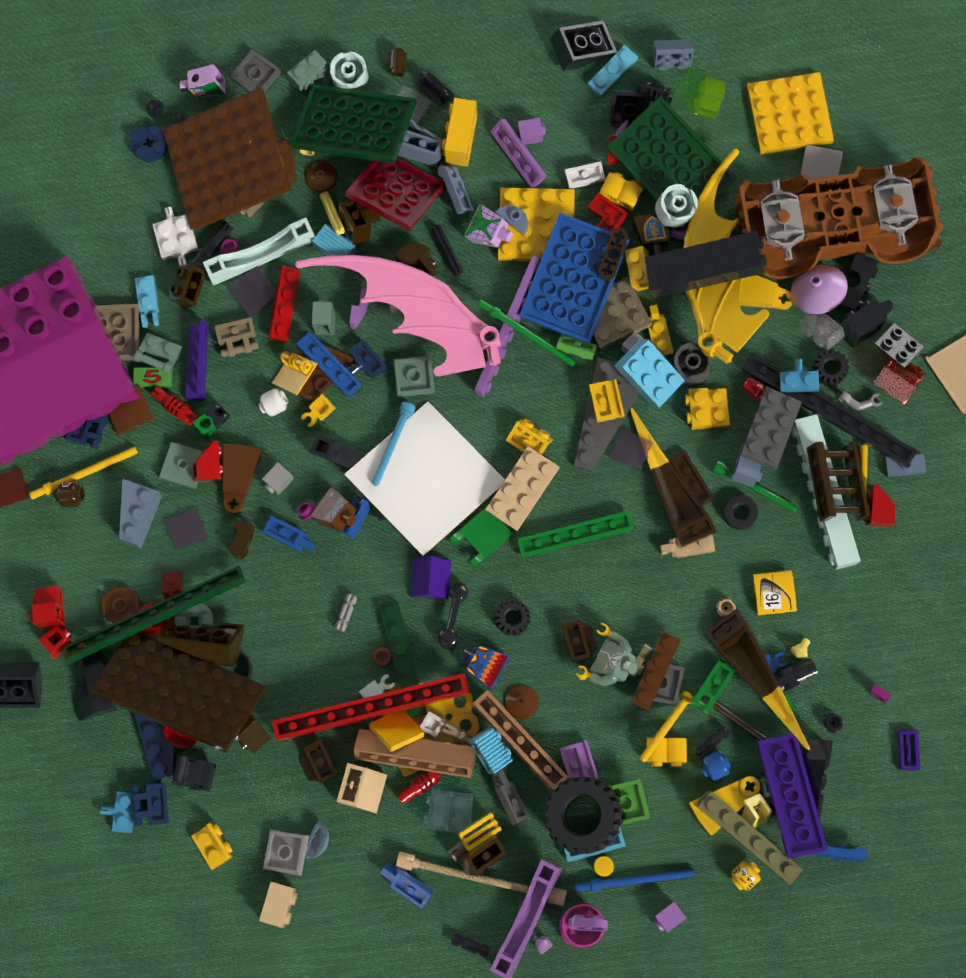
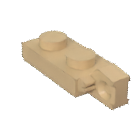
(700, 547)

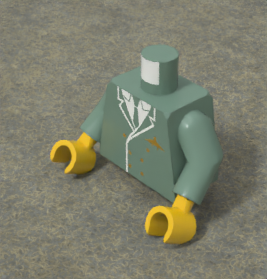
(612, 662)

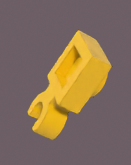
(320, 409)

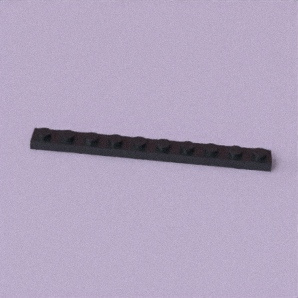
(834, 414)

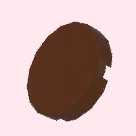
(119, 604)

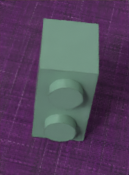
(323, 318)

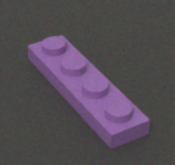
(518, 153)

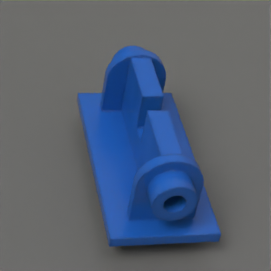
(362, 509)

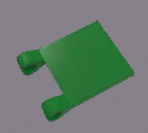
(484, 534)

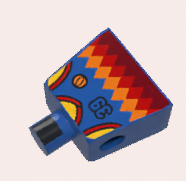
(485, 665)

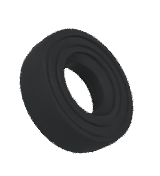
(736, 523)

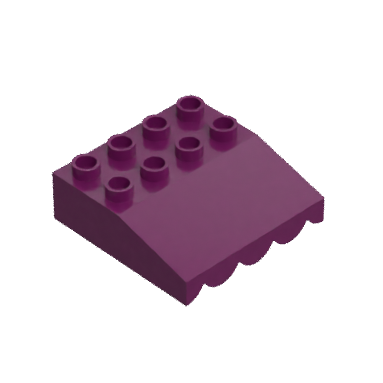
(54, 360)

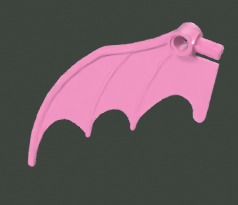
(428, 309)

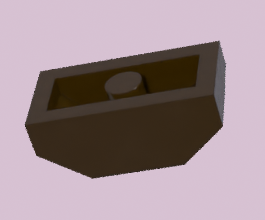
(579, 640)
(317, 763)

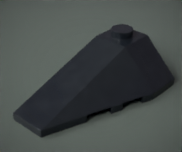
(87, 673)
(815, 762)

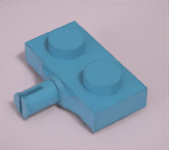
(799, 380)
(121, 813)

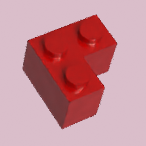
(47, 608)

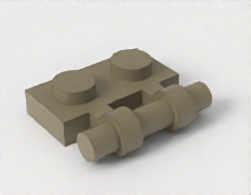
(234, 332)

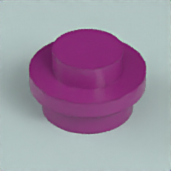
(229, 246)
(305, 510)

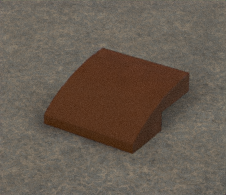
(131, 414)

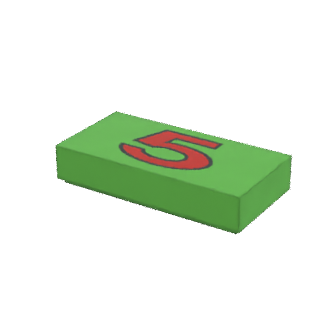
(151, 378)

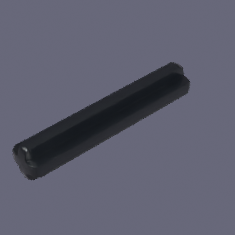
(447, 250)

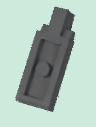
(509, 798)

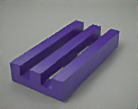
(902, 767)

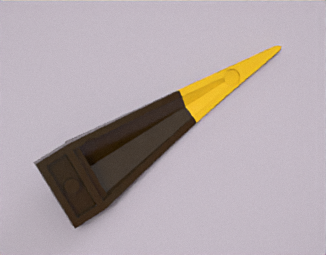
(684, 512)
(740, 647)

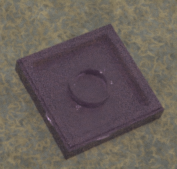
(253, 291)

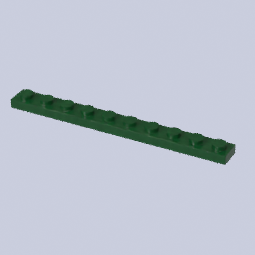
(153, 615)

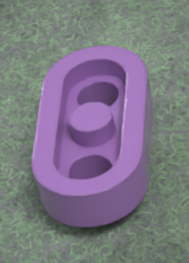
(581, 923)

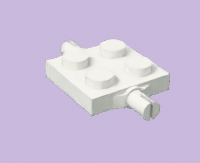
(175, 237)

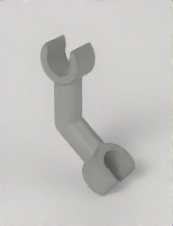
(847, 399)

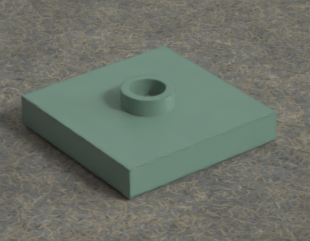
(414, 376)
(178, 465)

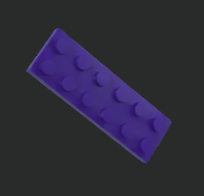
(791, 796)

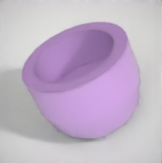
(543, 944)

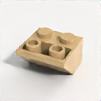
(361, 788)

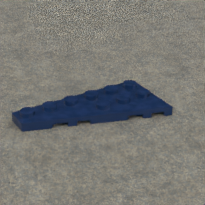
(157, 748)

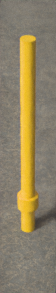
(49, 488)

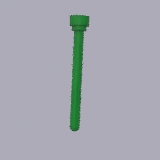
(722, 469)

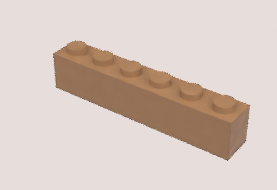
(520, 741)
(419, 755)

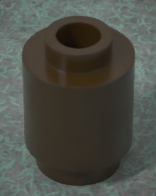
(397, 62)

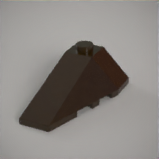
(213, 644)

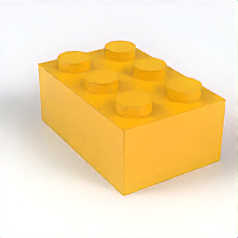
(460, 132)

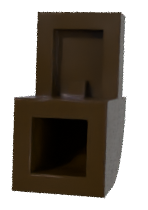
(417, 254)

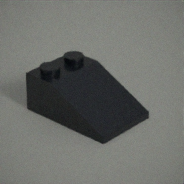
(582, 44)

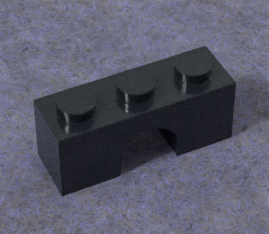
(862, 269)

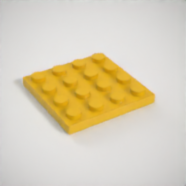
(790, 113)
(542, 211)

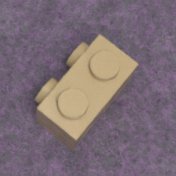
(278, 905)

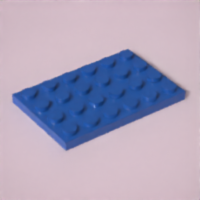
(567, 287)

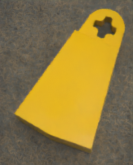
(763, 293)
(732, 795)

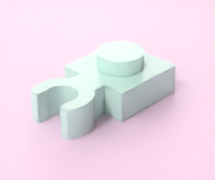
(375, 688)

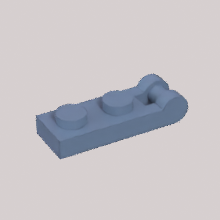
(456, 189)

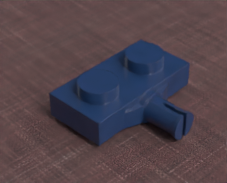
(366, 360)

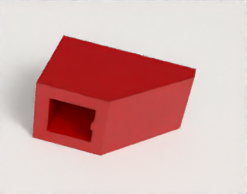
(207, 464)
(881, 508)

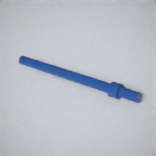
(596, 885)

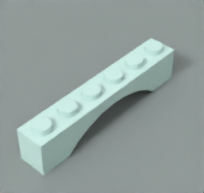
(232, 264)

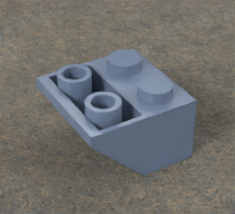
(673, 54)

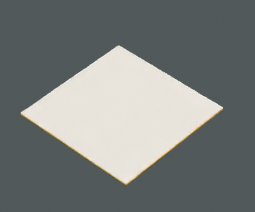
(429, 480)

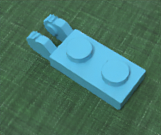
(147, 299)

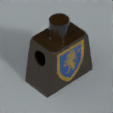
(651, 233)

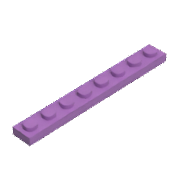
(506, 332)

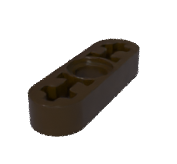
(622, 243)

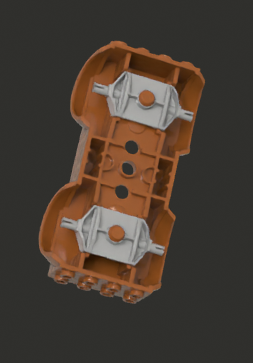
(895, 222)

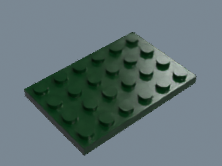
(353, 123)
(665, 152)

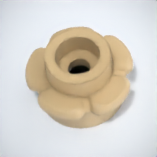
(725, 603)

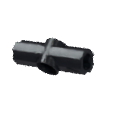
(792, 676)

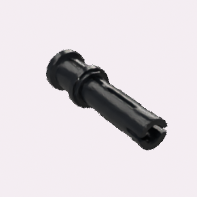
(207, 252)

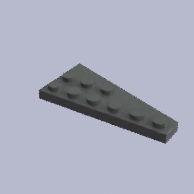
(598, 435)

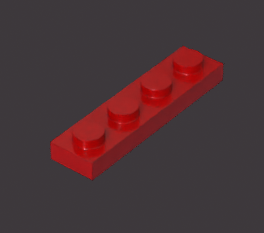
(284, 304)

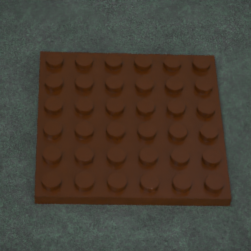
(227, 159)

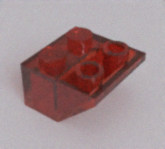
(899, 381)

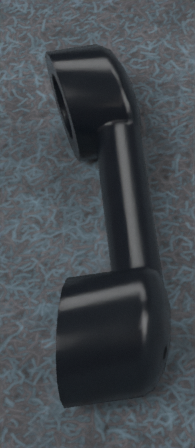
(458, 593)

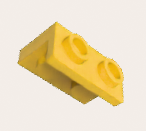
(525, 435)
(212, 845)

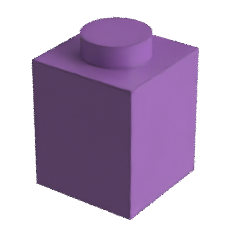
(531, 131)
(669, 918)

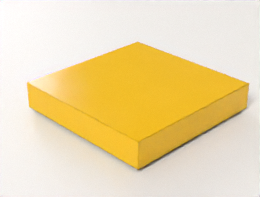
(396, 730)

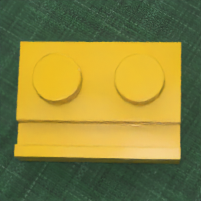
(606, 400)

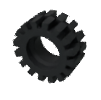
(836, 357)
(512, 606)

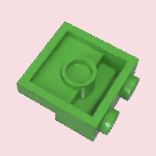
(632, 800)

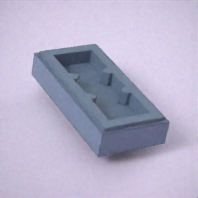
(916, 467)

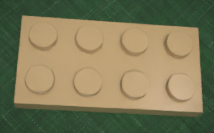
(522, 488)

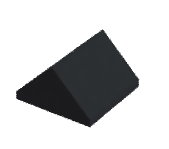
(627, 106)

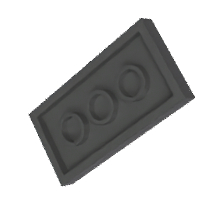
(770, 428)

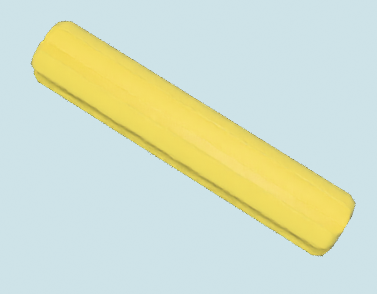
(332, 213)

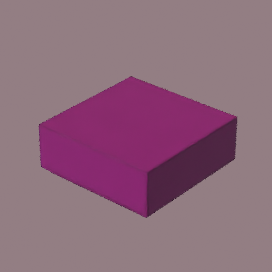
(879, 694)

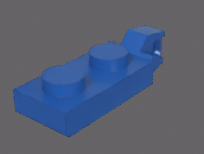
(287, 535)
(407, 885)

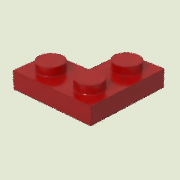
(610, 214)

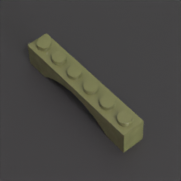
(749, 837)

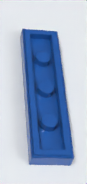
(328, 364)

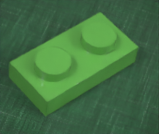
(577, 347)

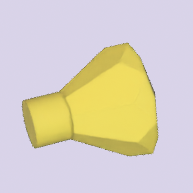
(800, 650)

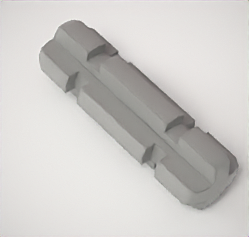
(346, 612)

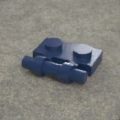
(83, 433)
(156, 804)

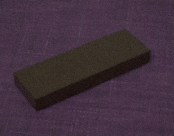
(689, 474)

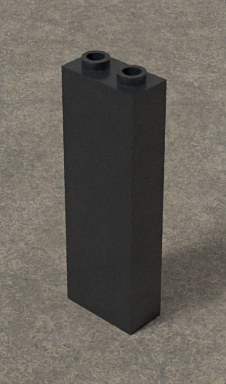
(705, 264)

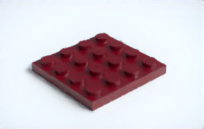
(396, 191)

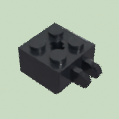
(866, 321)

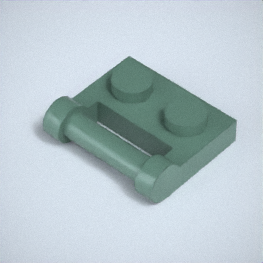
(160, 349)

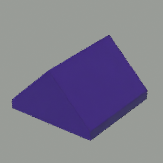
(430, 578)

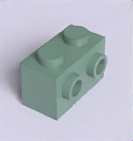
(308, 72)

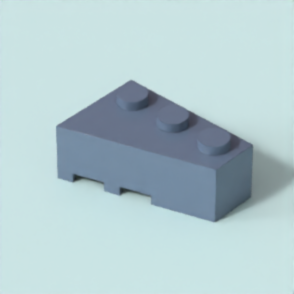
(421, 145)
(137, 512)

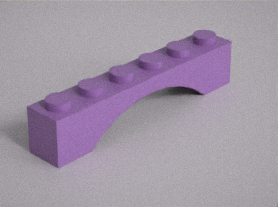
(527, 918)

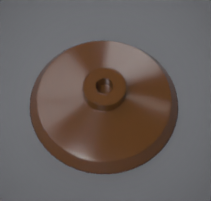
(321, 176)
(521, 701)

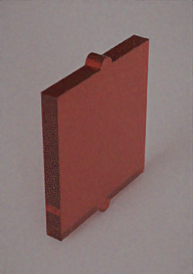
(12, 488)

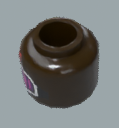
(69, 494)

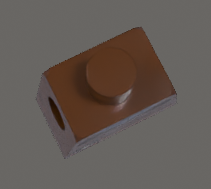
(334, 511)

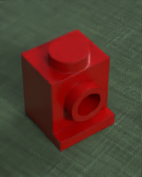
(50, 640)

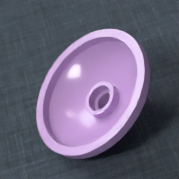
(819, 296)

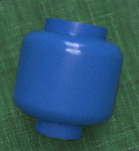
(715, 765)

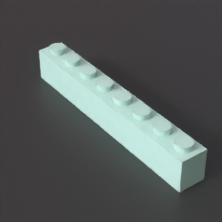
(837, 530)

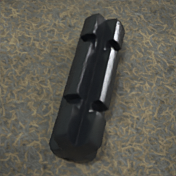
(713, 741)
(470, 945)

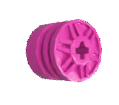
(579, 938)

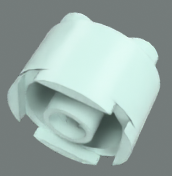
(349, 71)
(676, 206)

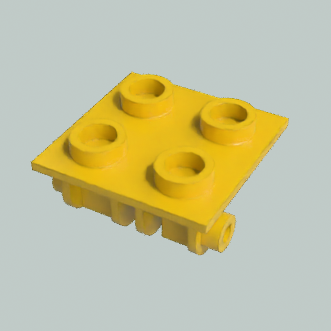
(294, 372)

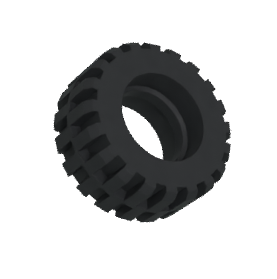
(557, 811)

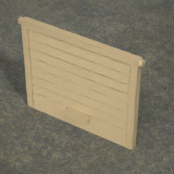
(950, 369)

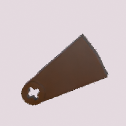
(238, 472)

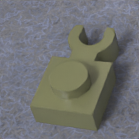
(640, 659)

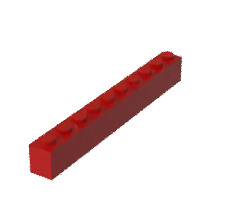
(370, 707)

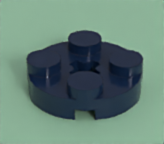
(144, 134)

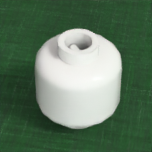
(273, 402)

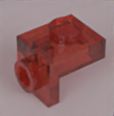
(172, 583)

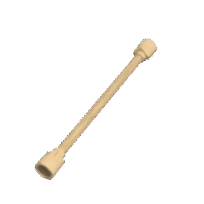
(408, 861)

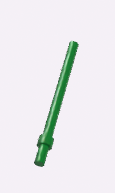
(495, 312)

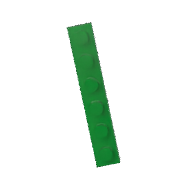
(575, 534)

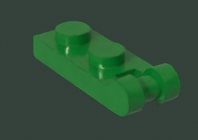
(712, 687)

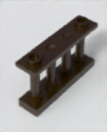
(822, 485)

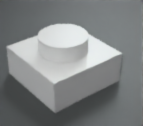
(432, 724)

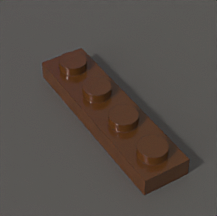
(655, 671)

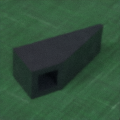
(335, 452)

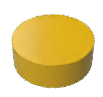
(603, 866)

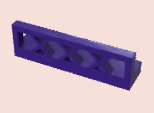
(197, 361)

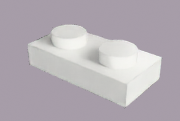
(585, 175)

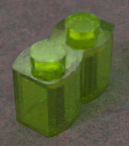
(710, 98)

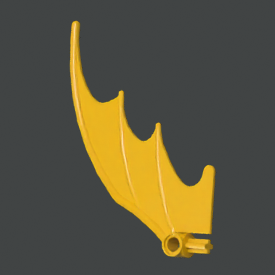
(718, 305)

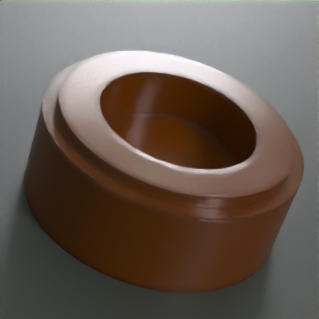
(382, 656)

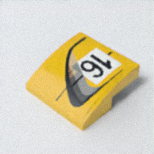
(774, 592)

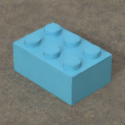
(649, 373)

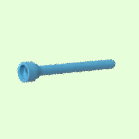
(406, 410)

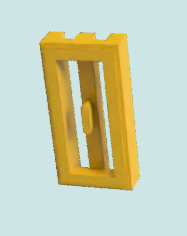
(493, 823)

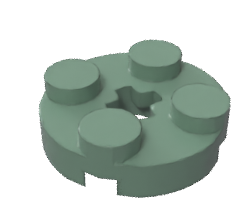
(201, 611)

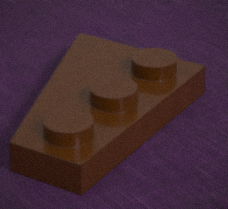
(318, 381)

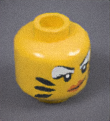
(746, 875)

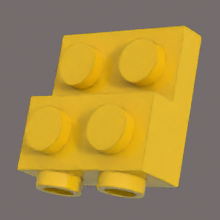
(707, 408)

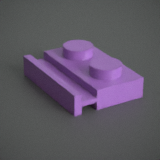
(578, 760)

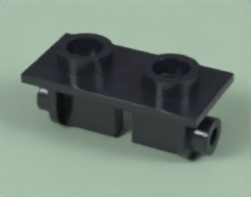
(434, 88)

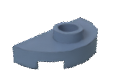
(514, 217)
(317, 841)

